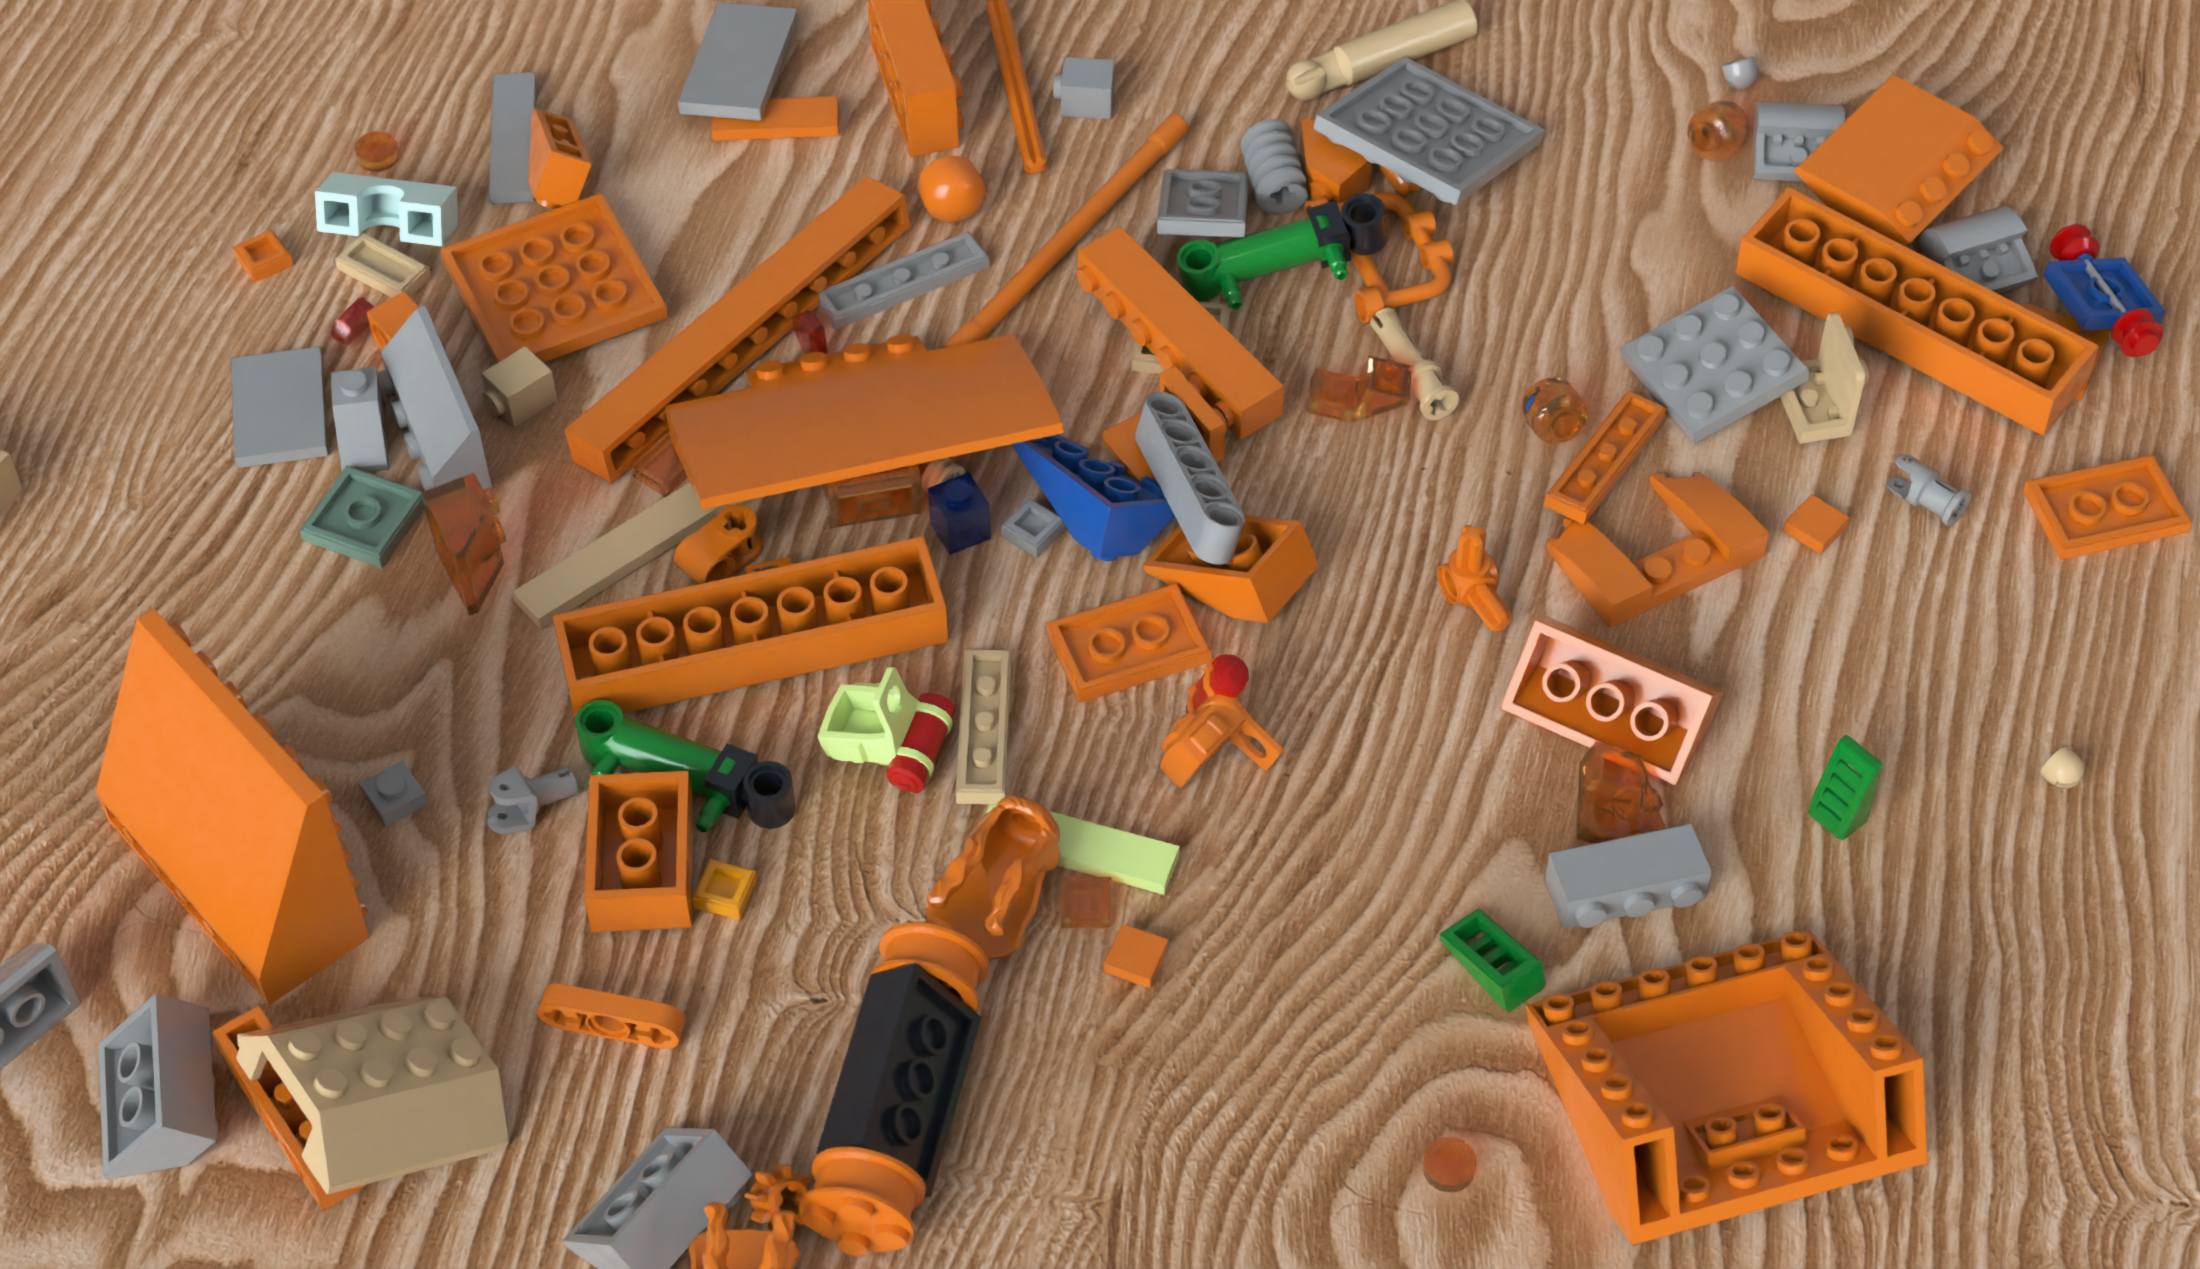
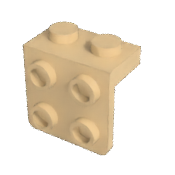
(1832, 396)

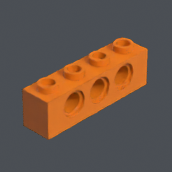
(274, 1103)

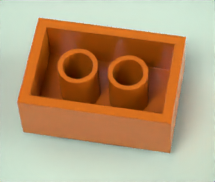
(639, 851)

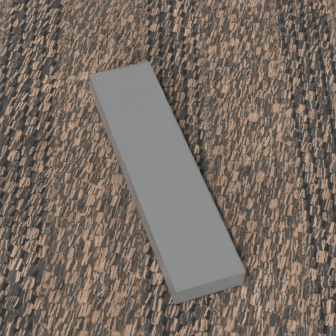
(510, 137)
(902, 280)

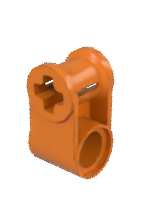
(716, 550)

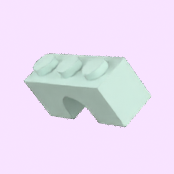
(356, 202)

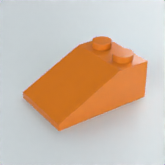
(1262, 577)

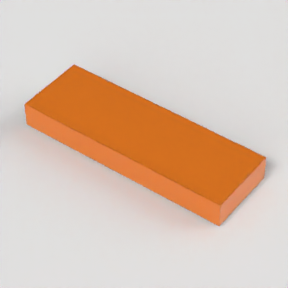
(784, 119)

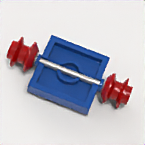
(2103, 292)

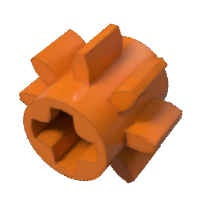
(777, 1193)

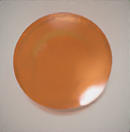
(377, 151)
(1449, 1164)

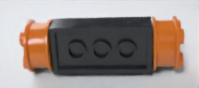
(897, 1089)

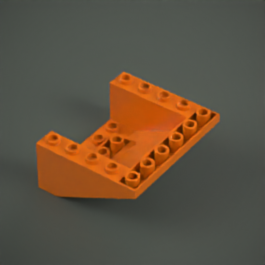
(227, 816)
(1732, 1084)

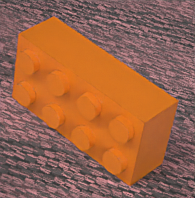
(917, 74)

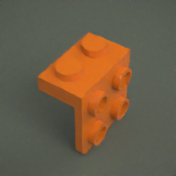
(1210, 423)

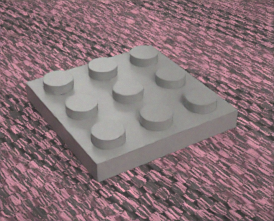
(1714, 364)

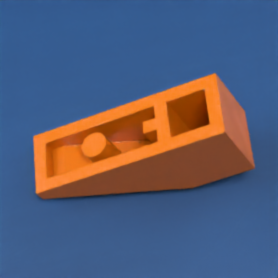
(556, 160)

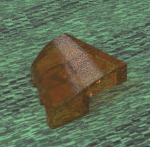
(1615, 796)

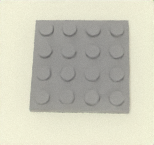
(1429, 130)

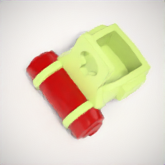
(888, 728)

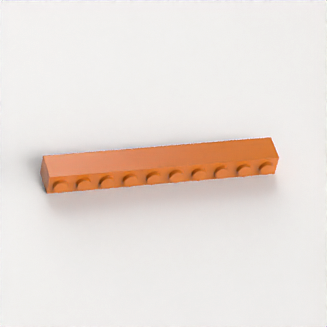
(737, 327)

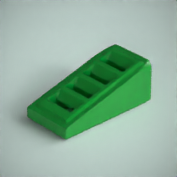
(1843, 795)
(1511, 983)

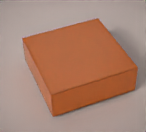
(262, 256)
(1816, 524)
(1136, 955)

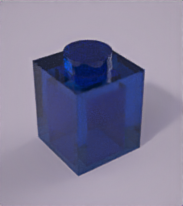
(959, 513)

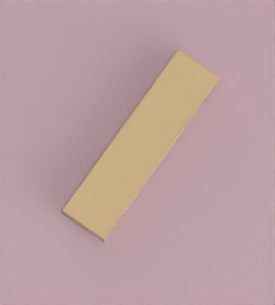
(984, 727)

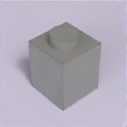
(1085, 88)

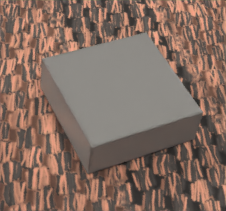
(1033, 528)

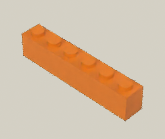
(1179, 331)

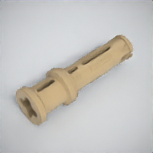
(1427, 385)

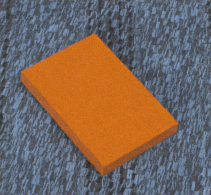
(2107, 507)
(1128, 642)

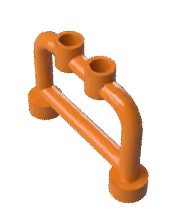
(1432, 254)

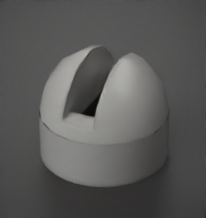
(1741, 73)

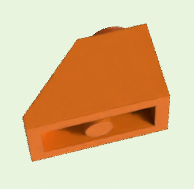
(1331, 168)

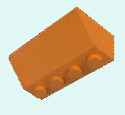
(1610, 697)

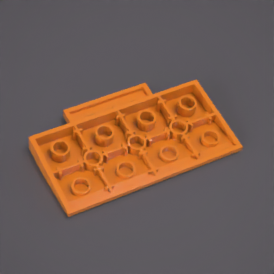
(858, 416)

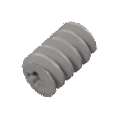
(1274, 167)

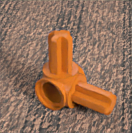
(1473, 580)

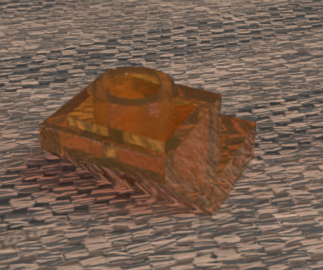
(1380, 388)

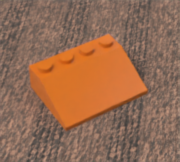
(1898, 160)

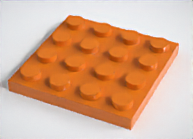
(554, 282)

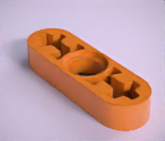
(611, 1016)

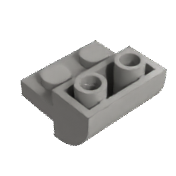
(1788, 134)
(1983, 249)

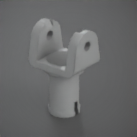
(525, 797)

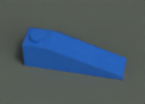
(1095, 498)

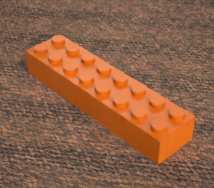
(1917, 310)
(753, 627)

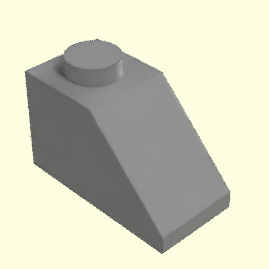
(360, 419)

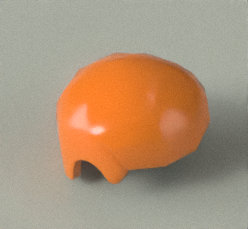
(951, 189)

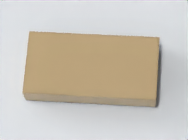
(382, 267)

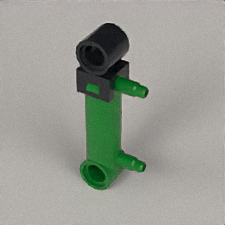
(1323, 236)
(726, 777)

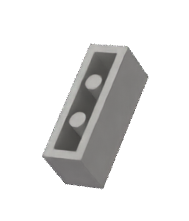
(1627, 876)

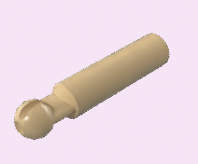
(1380, 49)

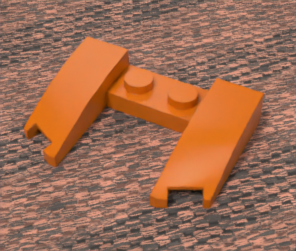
(1618, 590)

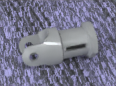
(1929, 490)

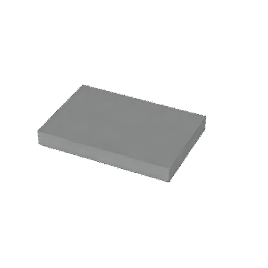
(1203, 203)
(279, 407)

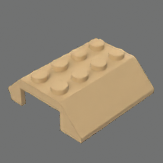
(384, 1089)

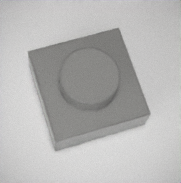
(394, 794)

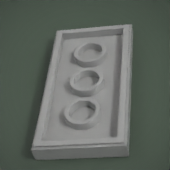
(738, 61)

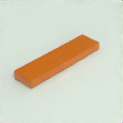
(1605, 457)

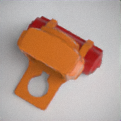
(1213, 720)

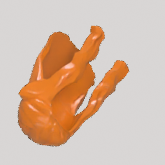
(998, 876)
(744, 1248)

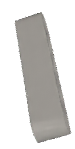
(1189, 478)

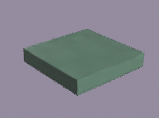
(363, 516)

